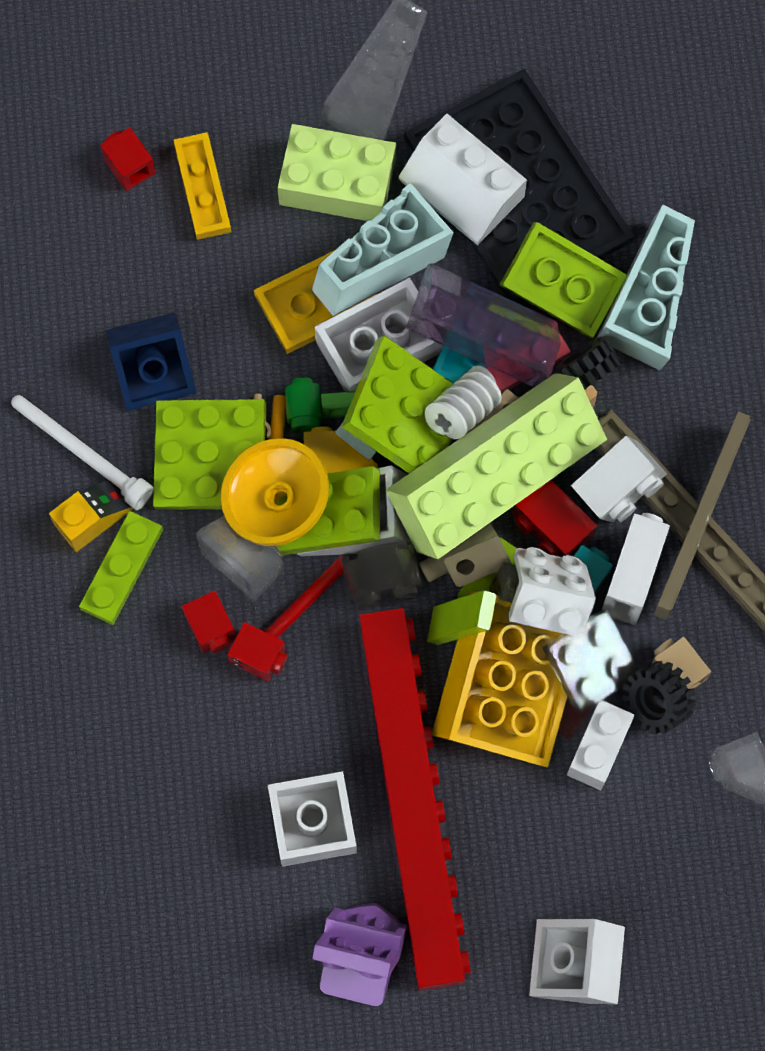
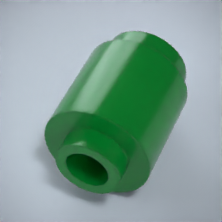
(303, 405)

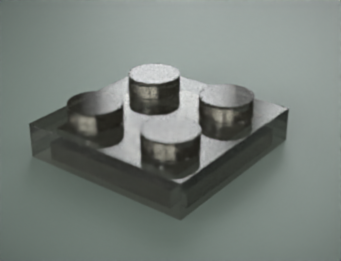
(591, 664)

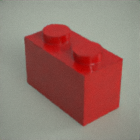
(554, 520)

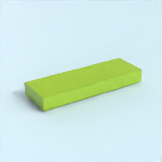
(461, 617)

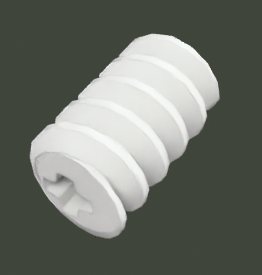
(464, 403)

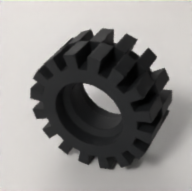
(589, 362)
(672, 688)

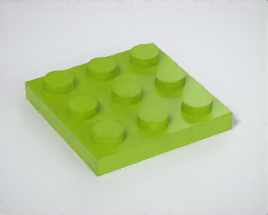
(392, 406)
(198, 445)

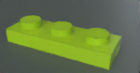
(121, 568)

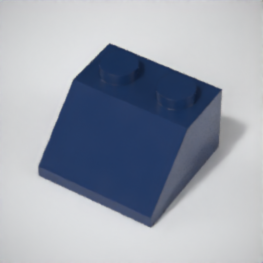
(150, 361)

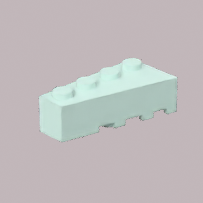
(383, 252)
(648, 300)

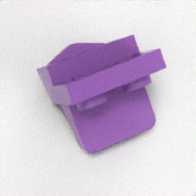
(359, 952)

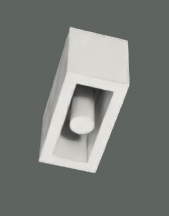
(600, 745)

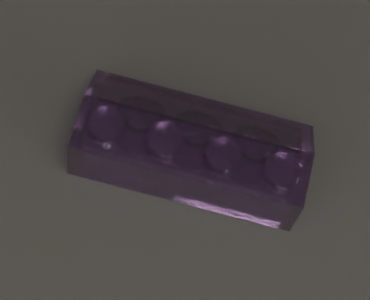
(485, 326)

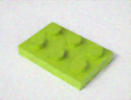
(563, 280)
(349, 515)

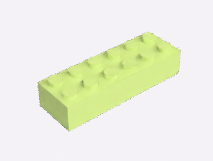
(496, 465)

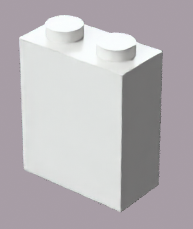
(635, 567)

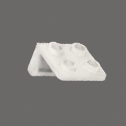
(552, 592)

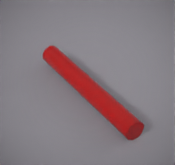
(306, 599)

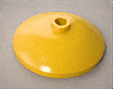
(263, 477)

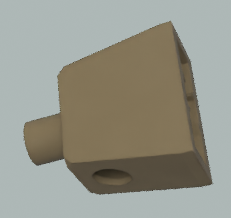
(469, 560)

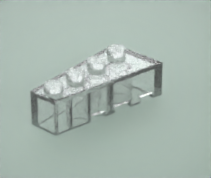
(373, 81)

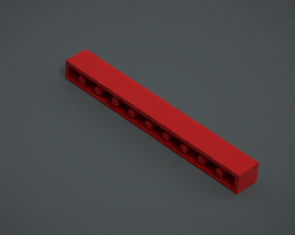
(412, 801)

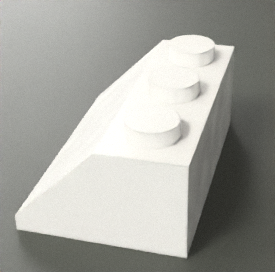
(463, 179)

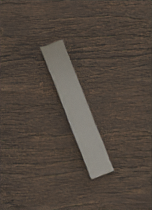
(702, 516)

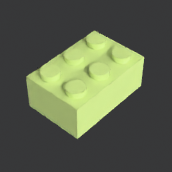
(336, 173)

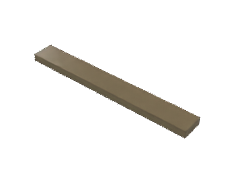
(716, 549)

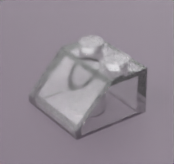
(242, 562)

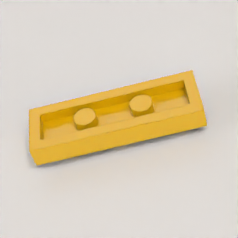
(202, 186)

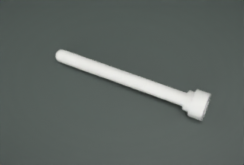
(136, 491)

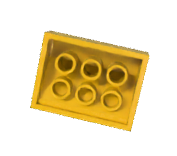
(503, 691)

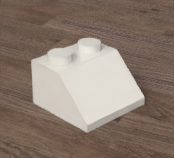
(577, 960)

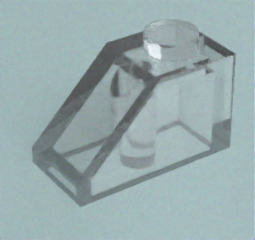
(741, 767)

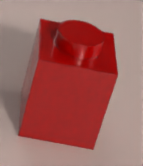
(127, 158)
(209, 623)
(258, 652)

